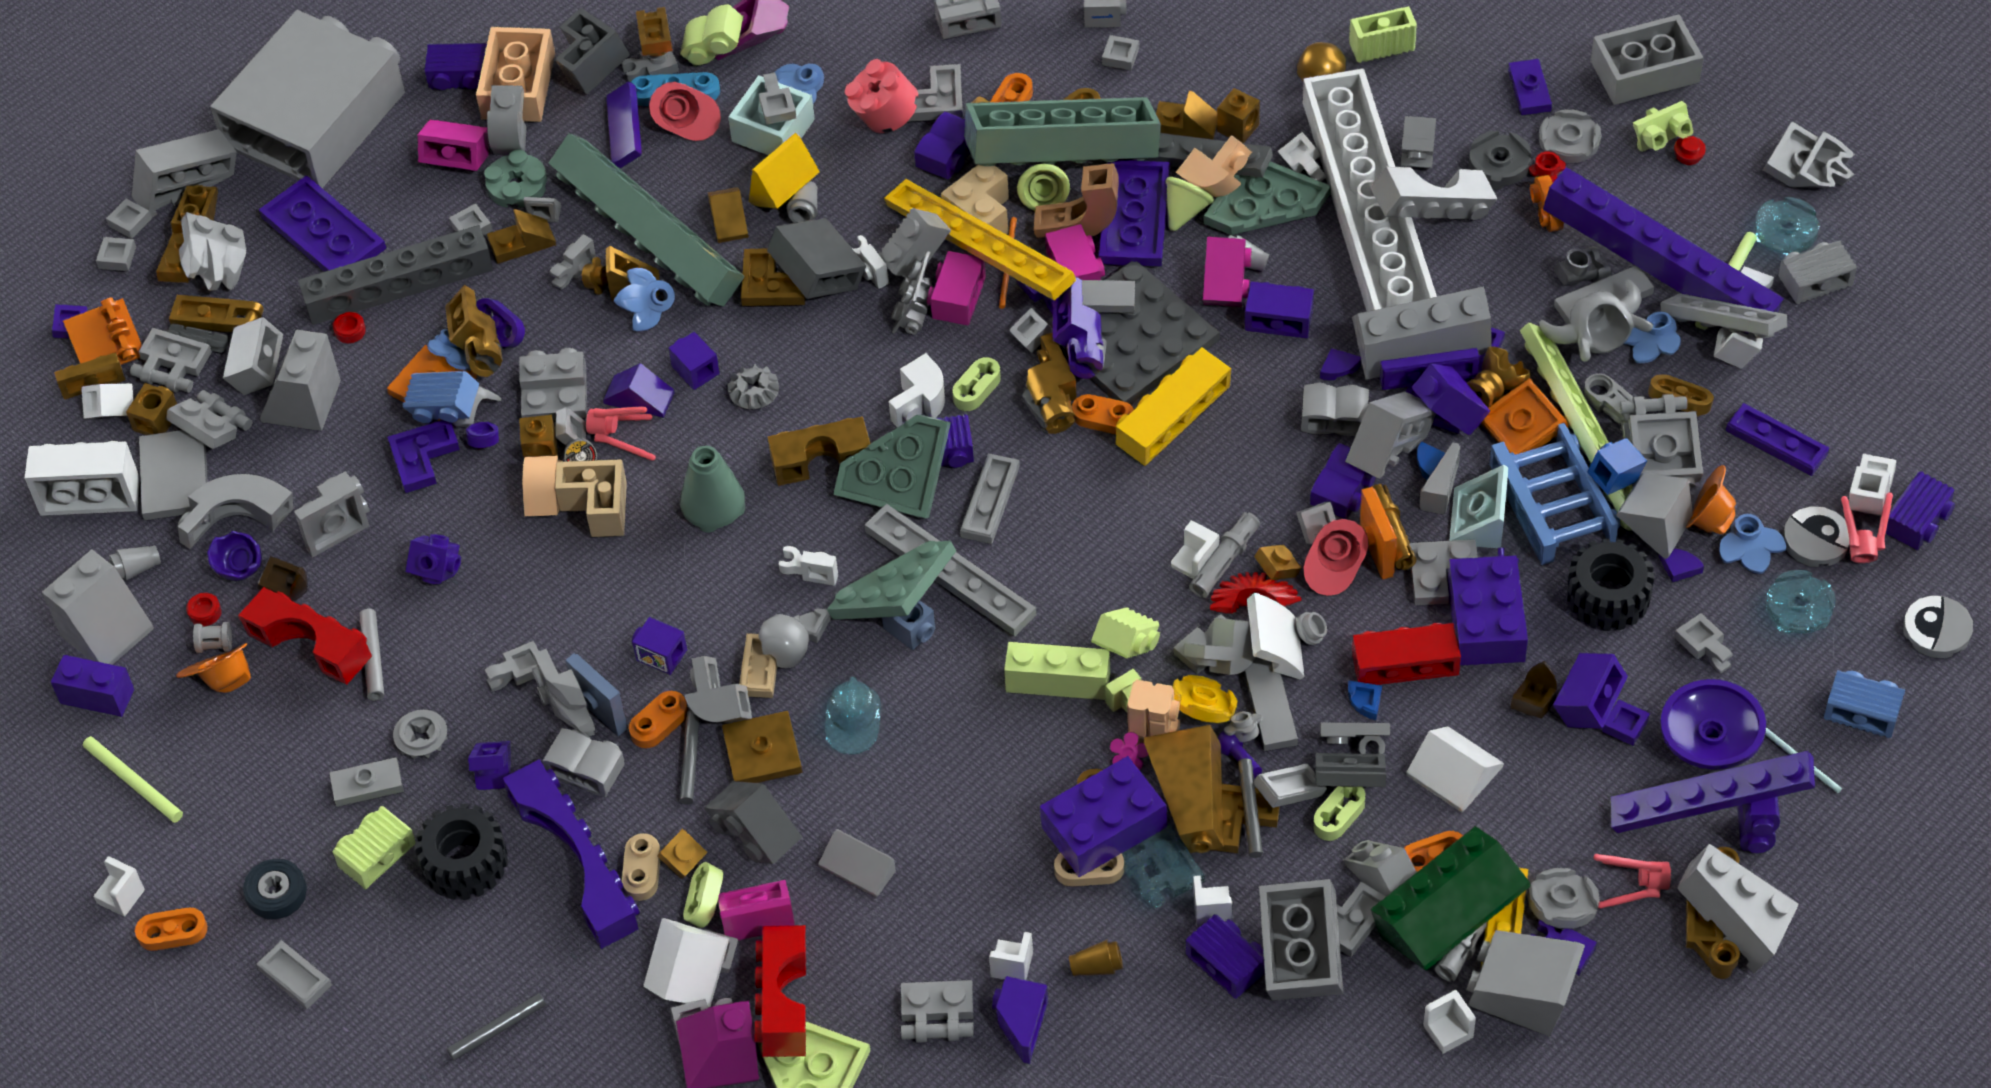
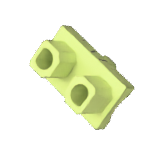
(1662, 126)

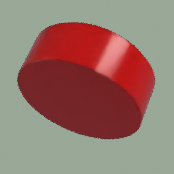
(349, 327)
(203, 609)

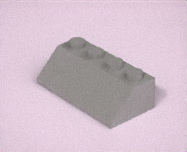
(1423, 328)

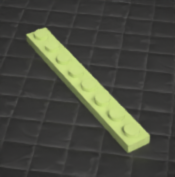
(1571, 400)

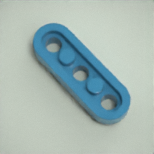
(702, 81)

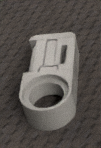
(1609, 401)

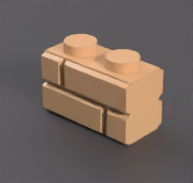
(1152, 710)

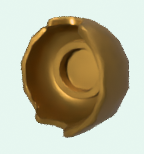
(1320, 60)
(1497, 361)

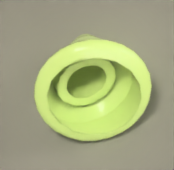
(1043, 186)
(1184, 202)

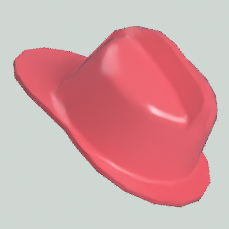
(684, 111)
(1335, 557)

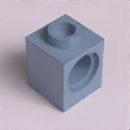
(912, 632)

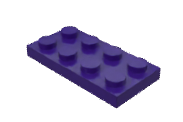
(1140, 215)
(320, 226)

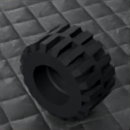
(1615, 563)
(459, 828)

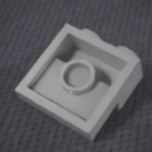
(553, 383)
(1668, 444)
(334, 515)

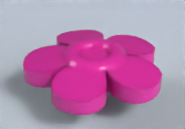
(1129, 748)

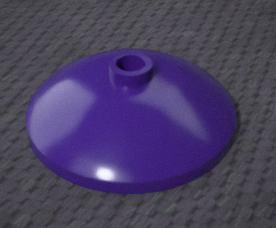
(1715, 710)

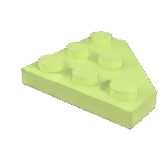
(829, 1061)

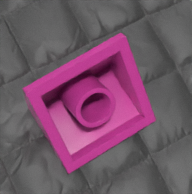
(751, 908)

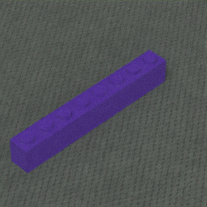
(1652, 245)

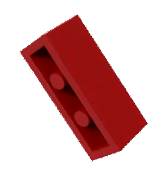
(1406, 654)

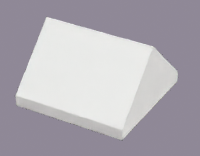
(1453, 767)
(685, 963)

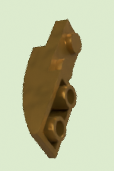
(198, 201)

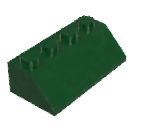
(1449, 898)

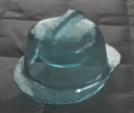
(852, 717)

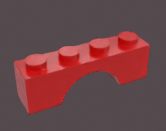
(276, 618)
(783, 1019)

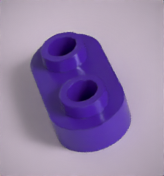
(504, 322)

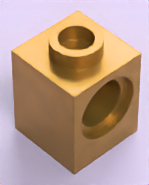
(1238, 115)
(149, 410)
(538, 436)

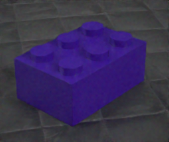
(1487, 610)
(1103, 816)

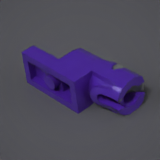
(1079, 331)

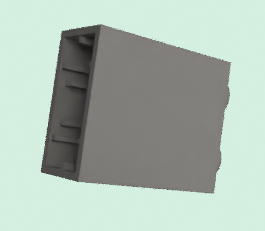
(309, 97)

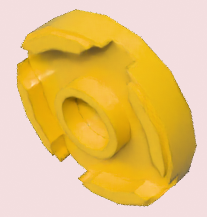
(1204, 699)

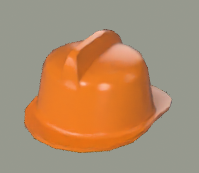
(1714, 505)
(221, 672)

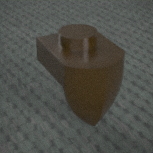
(284, 578)
(1536, 691)

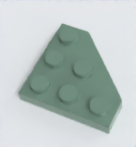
(1267, 201)
(898, 467)
(895, 586)

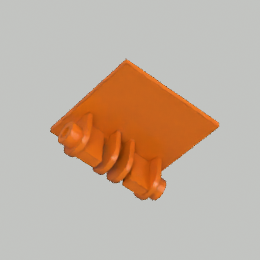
(104, 332)

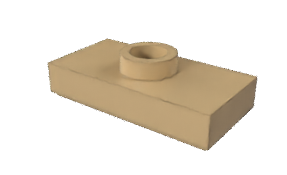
(757, 669)

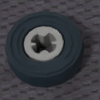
(274, 904)

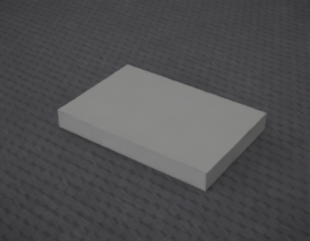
(170, 472)

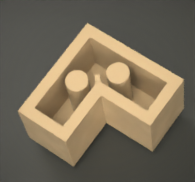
(982, 195)
(597, 488)

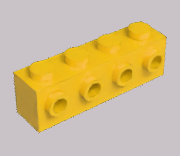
(1172, 406)

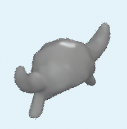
(1600, 322)

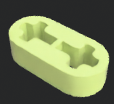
(972, 380)
(1344, 815)
(703, 895)

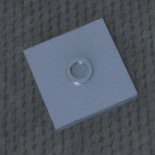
(599, 694)

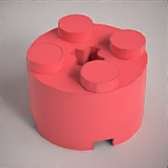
(882, 96)

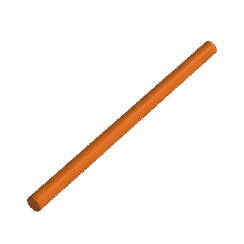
(1005, 281)

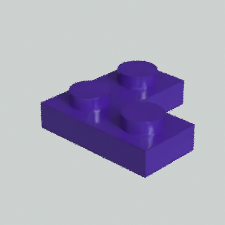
(415, 448)

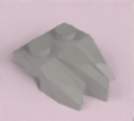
(1809, 160)
(212, 251)
(562, 694)

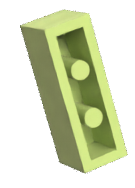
(1057, 670)

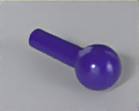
(1233, 747)

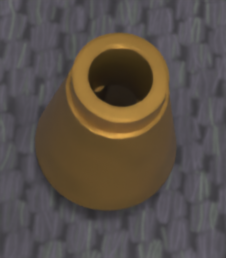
(1097, 960)

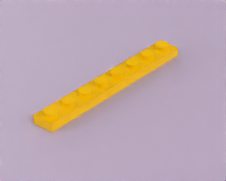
(986, 241)

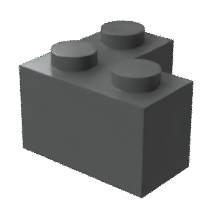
(592, 51)
(756, 818)

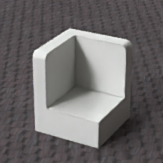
(1736, 347)
(106, 400)
(1197, 549)
(120, 888)
(1210, 902)
(1011, 958)
(1449, 1021)

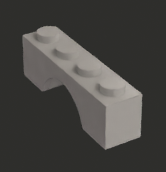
(1406, 194)

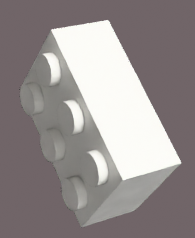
(82, 478)

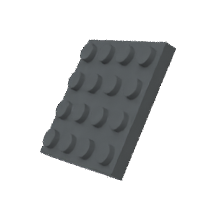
(1149, 341)

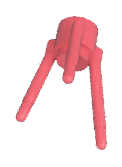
(605, 421)
(1863, 544)
(1651, 874)

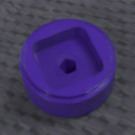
(482, 434)

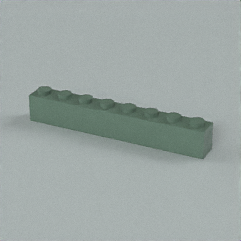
(646, 220)

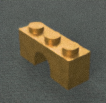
(795, 449)

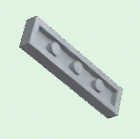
(1718, 313)

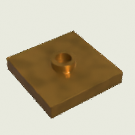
(762, 748)

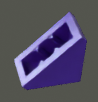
(639, 389)

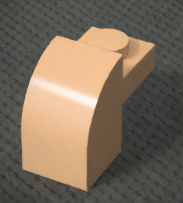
(1217, 174)
(539, 486)

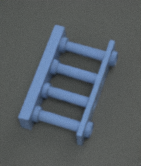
(1533, 514)

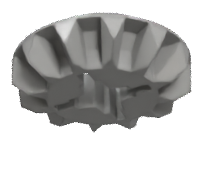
(754, 397)
(420, 722)

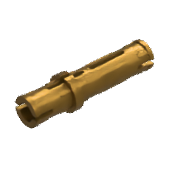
(1404, 554)

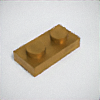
(101, 370)

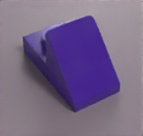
(490, 764)

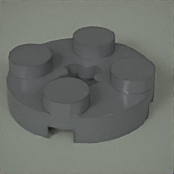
(1504, 172)

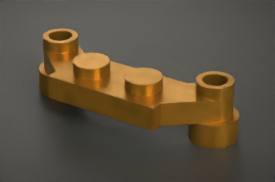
(1708, 940)

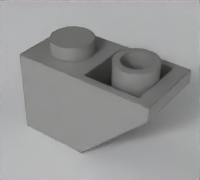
(1380, 865)

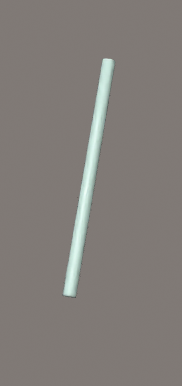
(1789, 750)

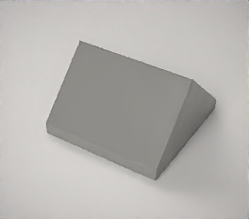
(1658, 510)

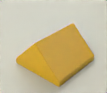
(782, 174)

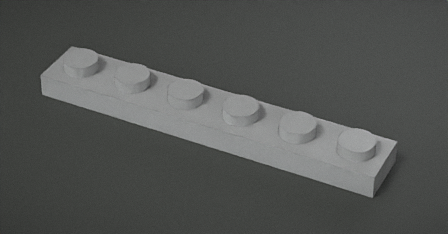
(958, 575)

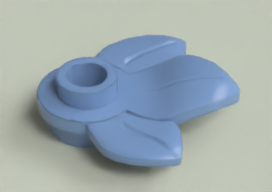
(795, 77)
(642, 300)
(1659, 340)
(443, 347)
(1751, 548)

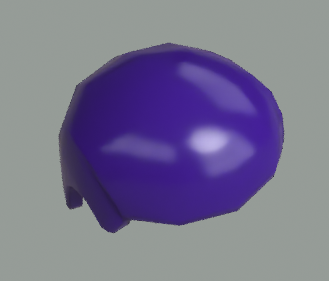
(234, 556)

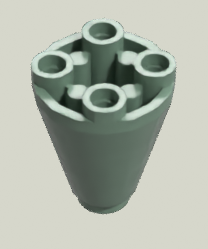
(710, 491)

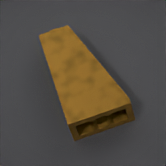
(1191, 781)

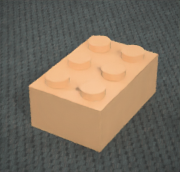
(517, 59)

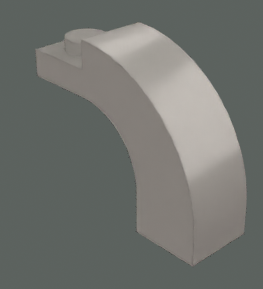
(232, 496)

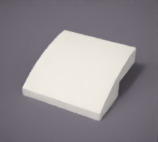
(1275, 635)

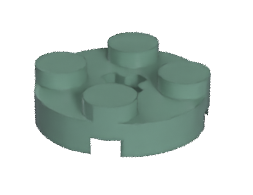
(513, 166)

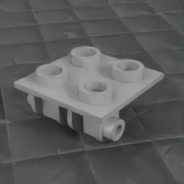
(913, 306)

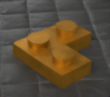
(762, 283)
(1234, 816)

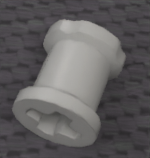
(212, 637)

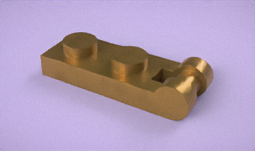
(654, 32)
(213, 313)

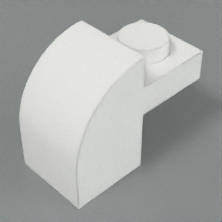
(922, 391)
(1871, 484)

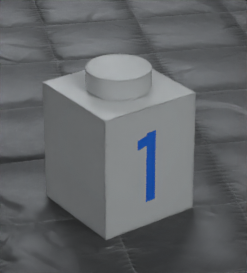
(1103, 13)

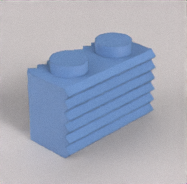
(440, 396)
(1864, 703)

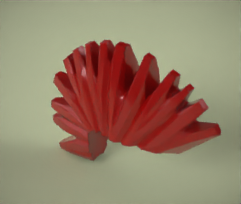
(1240, 589)

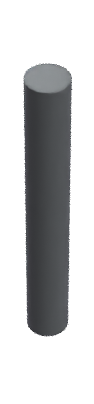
(689, 758)
(1250, 808)
(496, 1026)

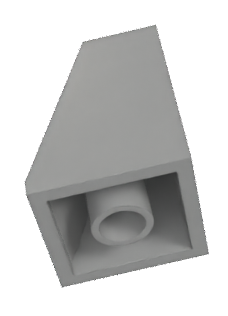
(303, 384)
(96, 610)
(1525, 978)

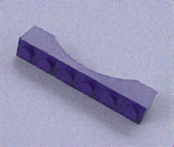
(539, 802)

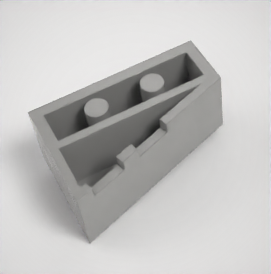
(168, 168)
(1387, 429)
(1738, 903)

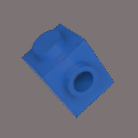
(1616, 466)

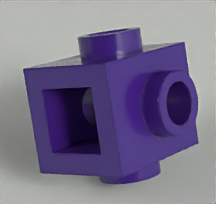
(433, 558)

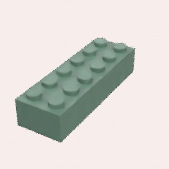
(1062, 131)

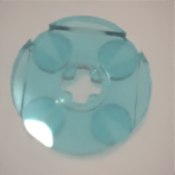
(1787, 240)
(1797, 618)

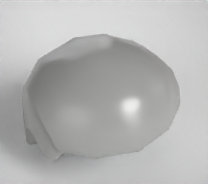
(784, 639)

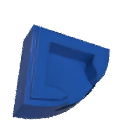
(1428, 459)
(1365, 698)

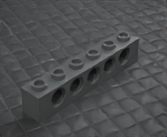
(396, 274)

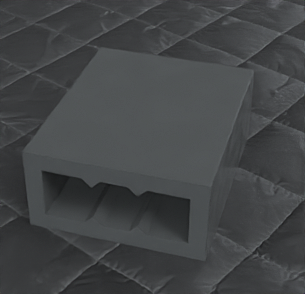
(816, 258)

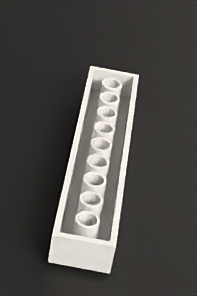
(1353, 155)

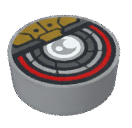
(580, 450)

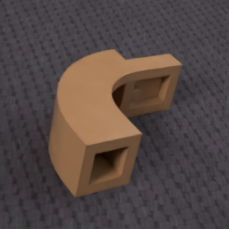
(1093, 210)

